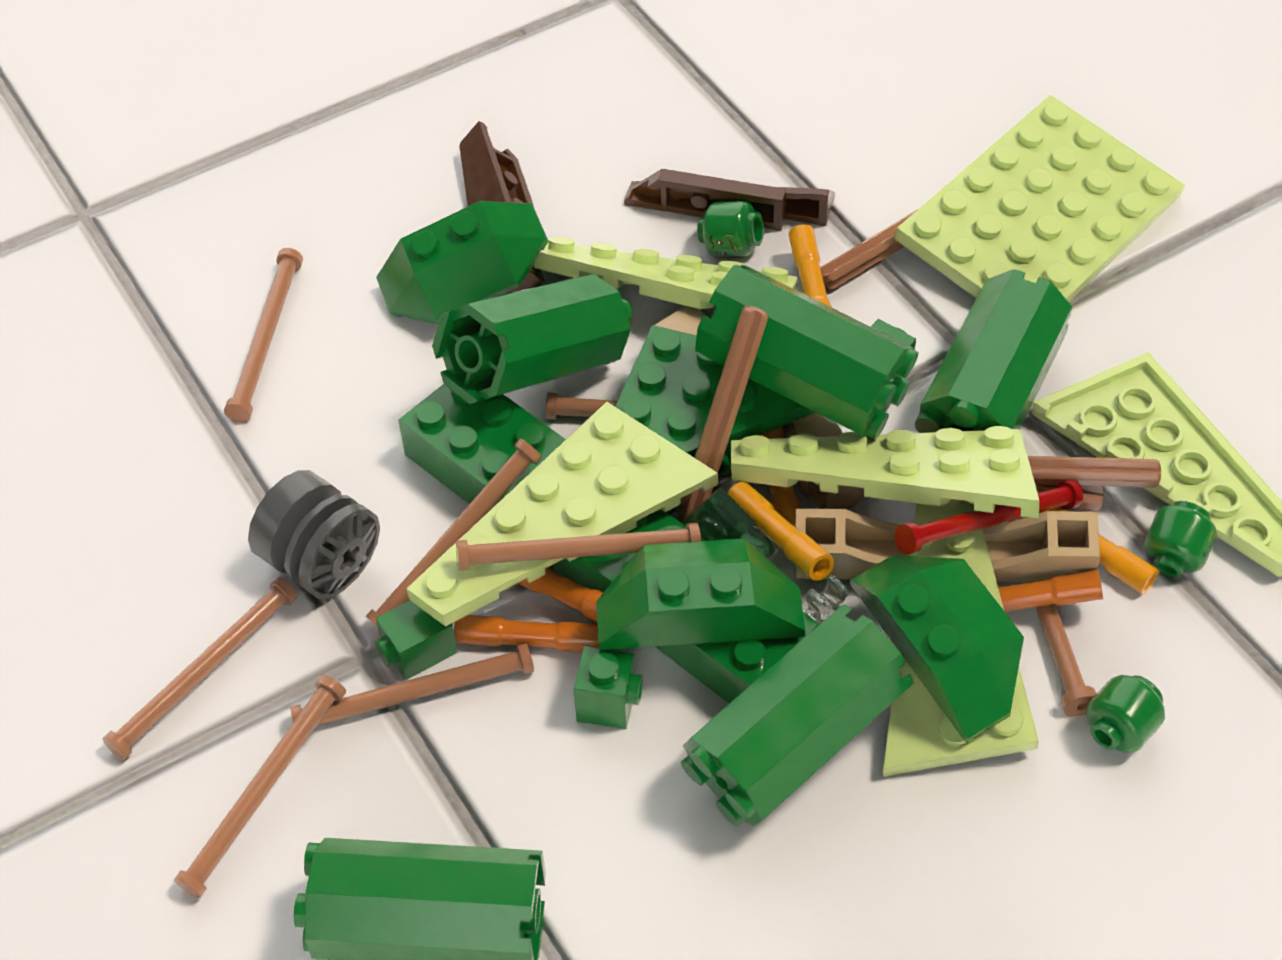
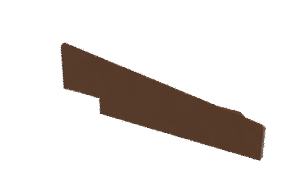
(496, 178)
(694, 193)

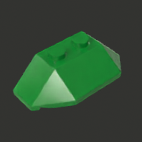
(462, 259)
(698, 597)
(948, 635)

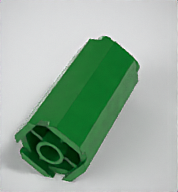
(531, 337)
(811, 351)
(998, 356)
(796, 716)
(420, 901)

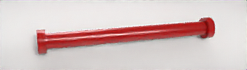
(912, 537)

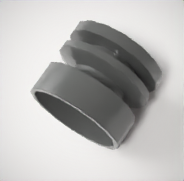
(313, 533)

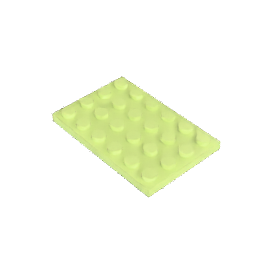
(1041, 201)

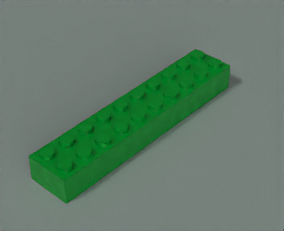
(470, 444)

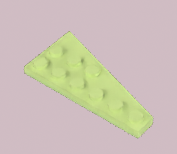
(673, 280)
(1146, 415)
(899, 466)
(588, 486)
(918, 728)

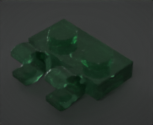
(724, 519)

